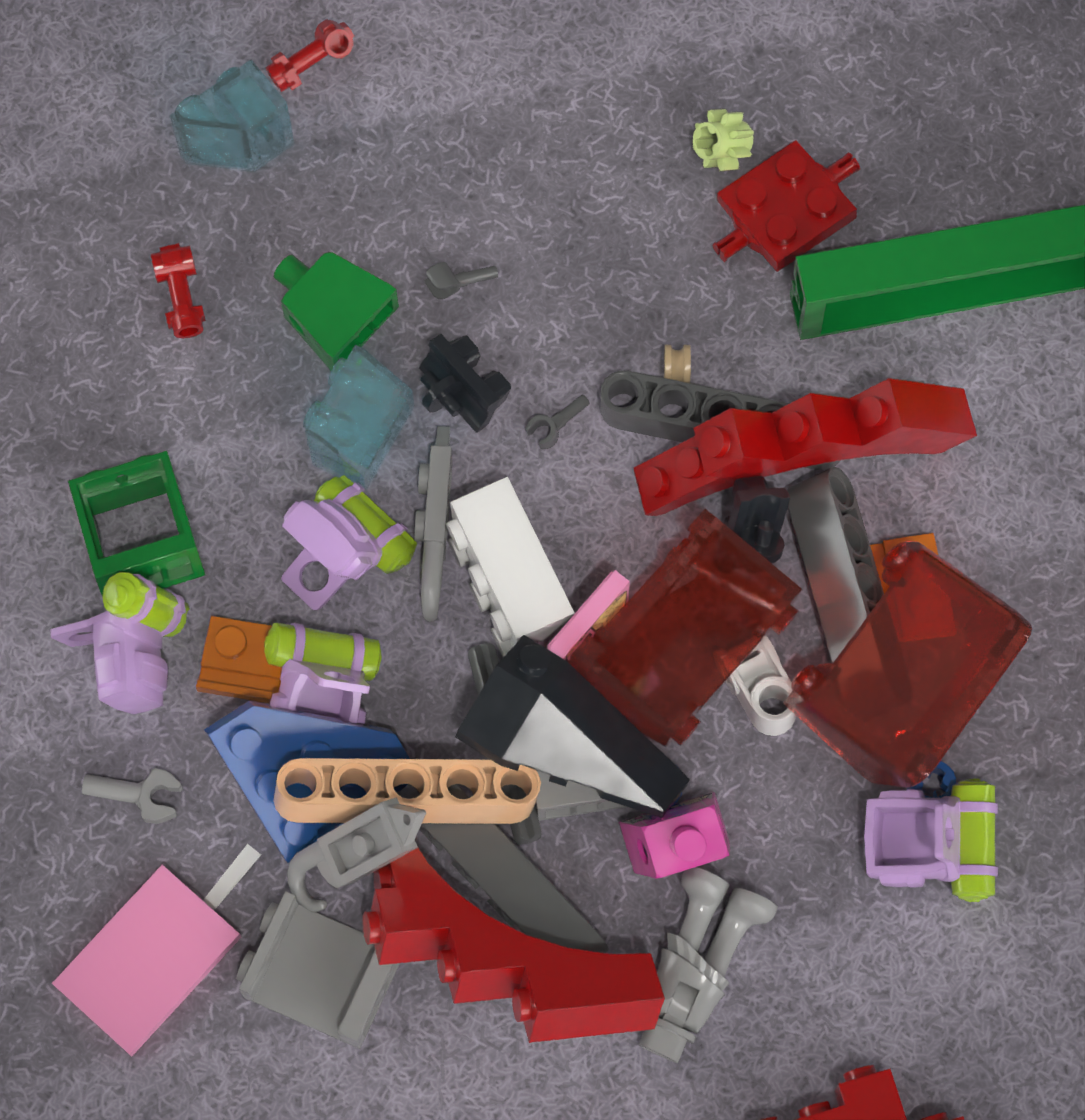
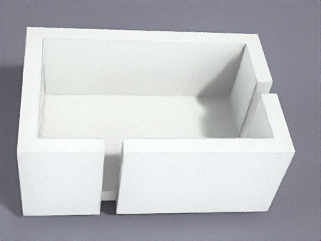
(507, 566)

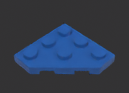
(261, 739)

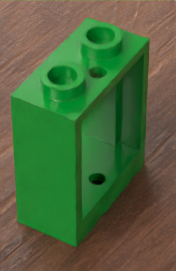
(148, 476)

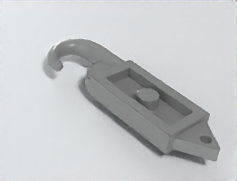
(431, 524)
(356, 849)

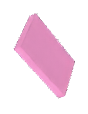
(146, 960)

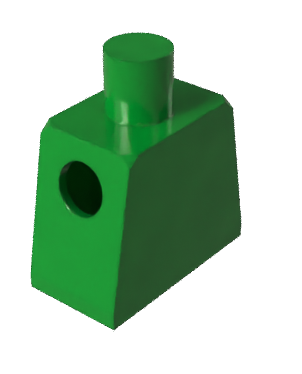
(334, 304)

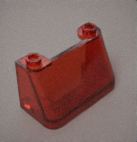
(687, 630)
(911, 669)

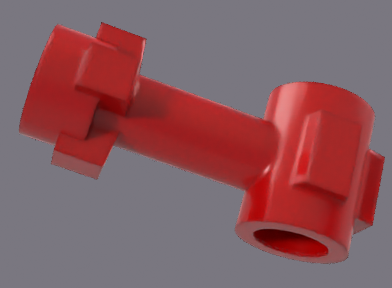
(330, 39)
(174, 266)

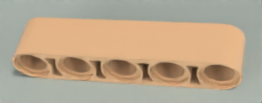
(428, 776)

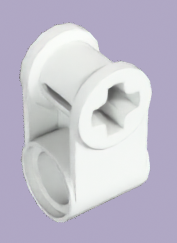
(760, 679)

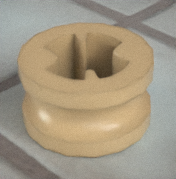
(677, 363)

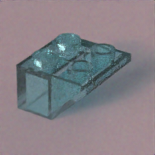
(234, 122)
(357, 418)

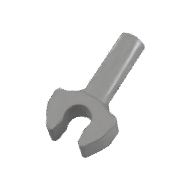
(136, 793)

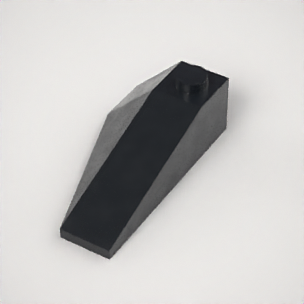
(558, 723)

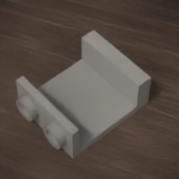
(315, 972)

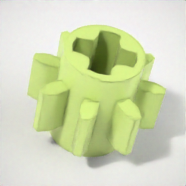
(723, 139)

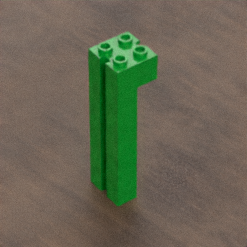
(939, 272)

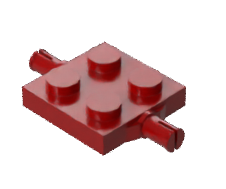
(786, 206)

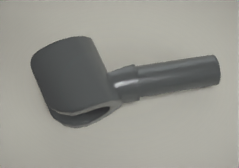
(444, 283)
(556, 422)

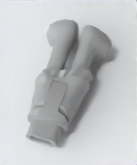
(687, 980)

